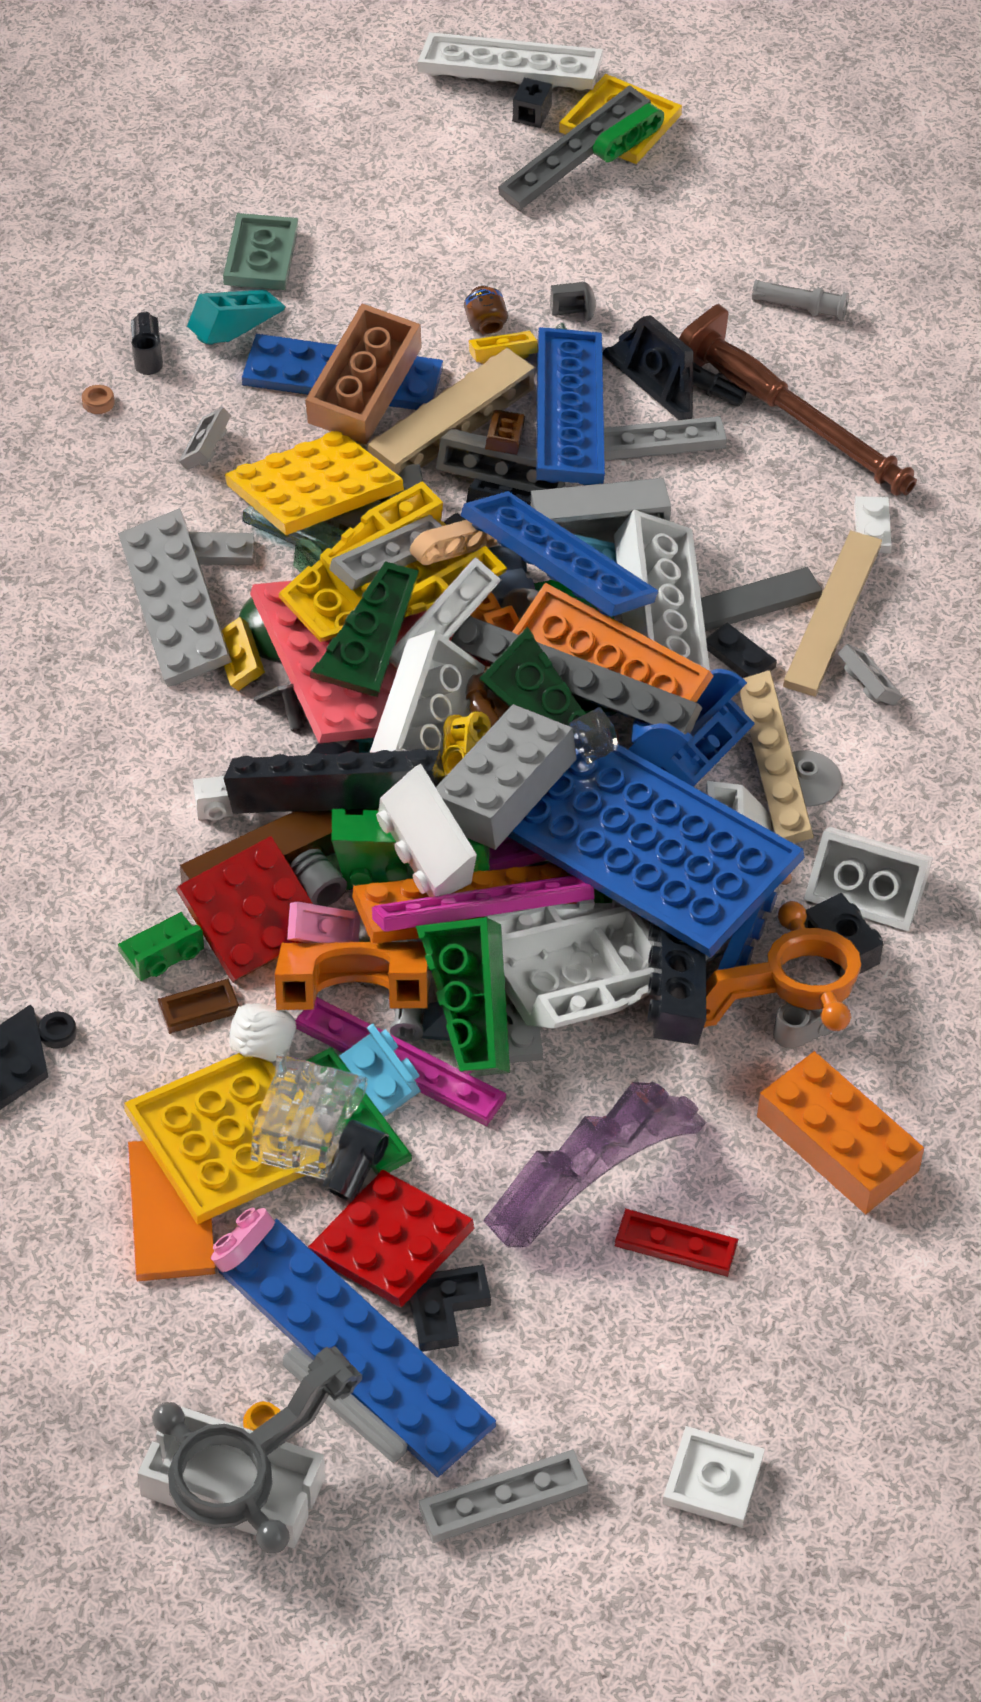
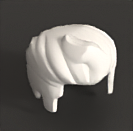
(261, 1031)

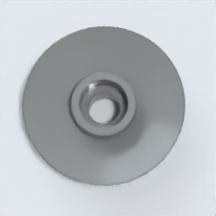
(823, 779)

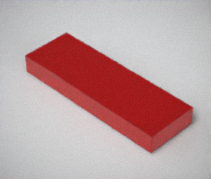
(676, 1242)

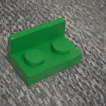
(162, 946)

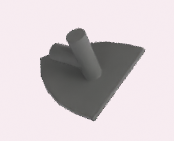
(291, 703)

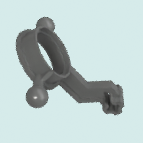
(328, 1375)

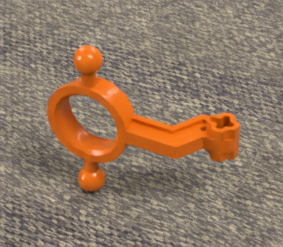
(769, 977)

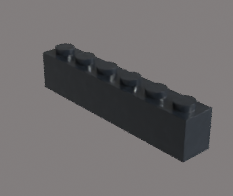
(322, 780)

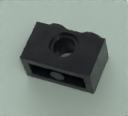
(846, 919)

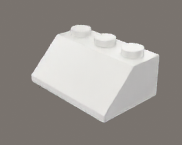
(426, 835)
(871, 874)

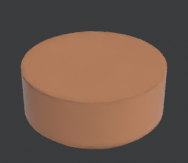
(98, 399)

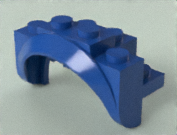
(696, 753)

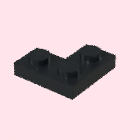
(440, 1297)

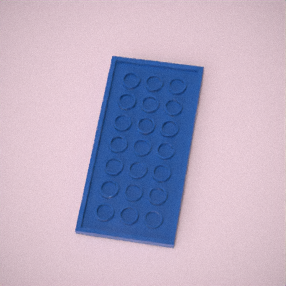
(658, 847)

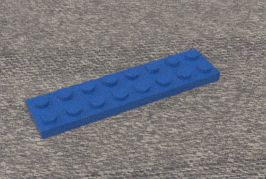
(570, 407)
(397, 1378)

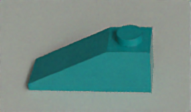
(230, 314)

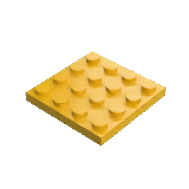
(313, 482)
(204, 1135)

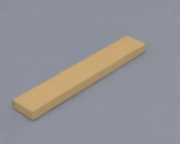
(832, 613)

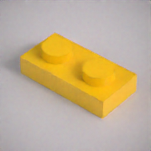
(520, 343)
(246, 662)

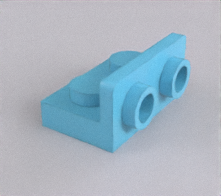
(389, 1079)

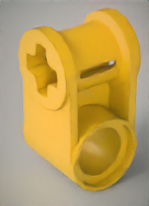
(461, 740)

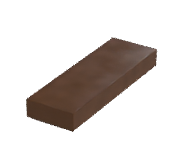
(505, 432)

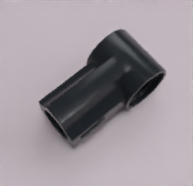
(146, 344)
(358, 1150)

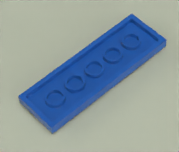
(297, 364)
(559, 554)

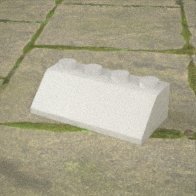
(425, 693)

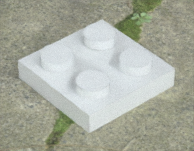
(713, 1476)

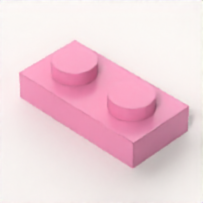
(322, 924)

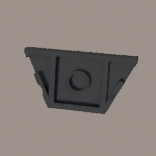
(657, 364)
(20, 1056)

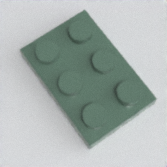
(260, 251)

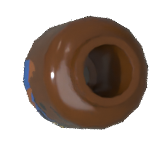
(486, 310)

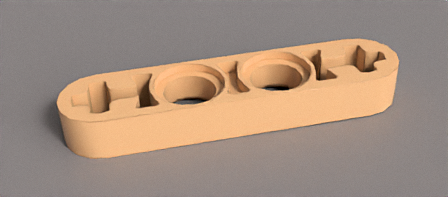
(449, 542)

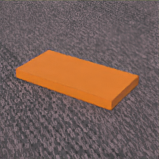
(164, 1231)

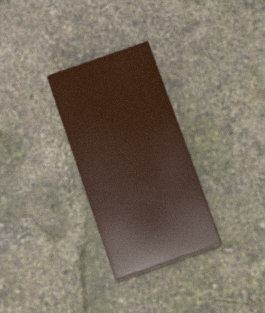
(198, 1006)

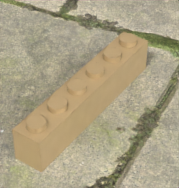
(458, 407)

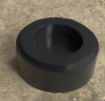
(57, 1030)

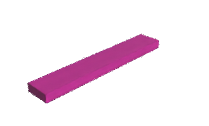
(481, 903)
(436, 1077)

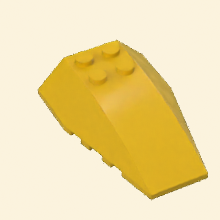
(326, 601)

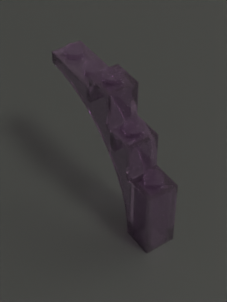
(596, 1145)

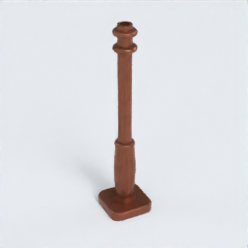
(708, 343)

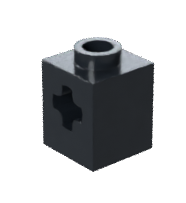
(532, 95)

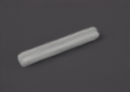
(353, 1412)

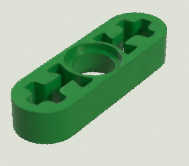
(628, 132)

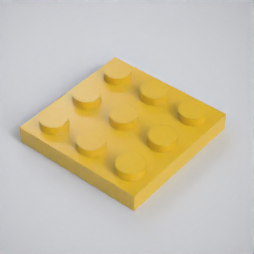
(603, 92)

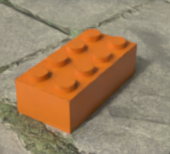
(840, 1132)

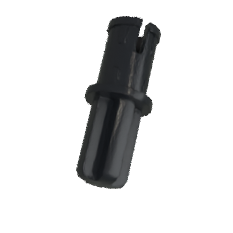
(717, 386)

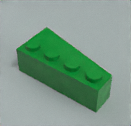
(370, 854)
(471, 990)

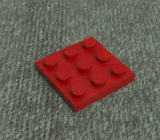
(245, 906)
(392, 1238)

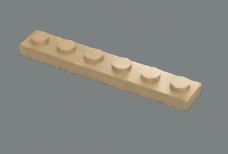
(775, 759)

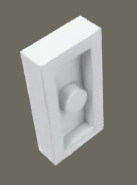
(873, 519)

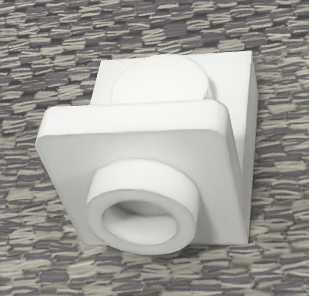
(211, 798)

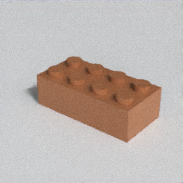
(363, 373)

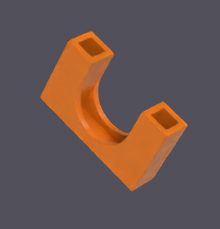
(310, 967)

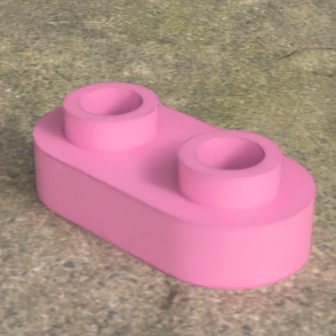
(237, 1245)

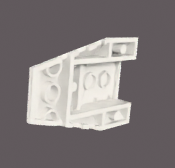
(575, 961)

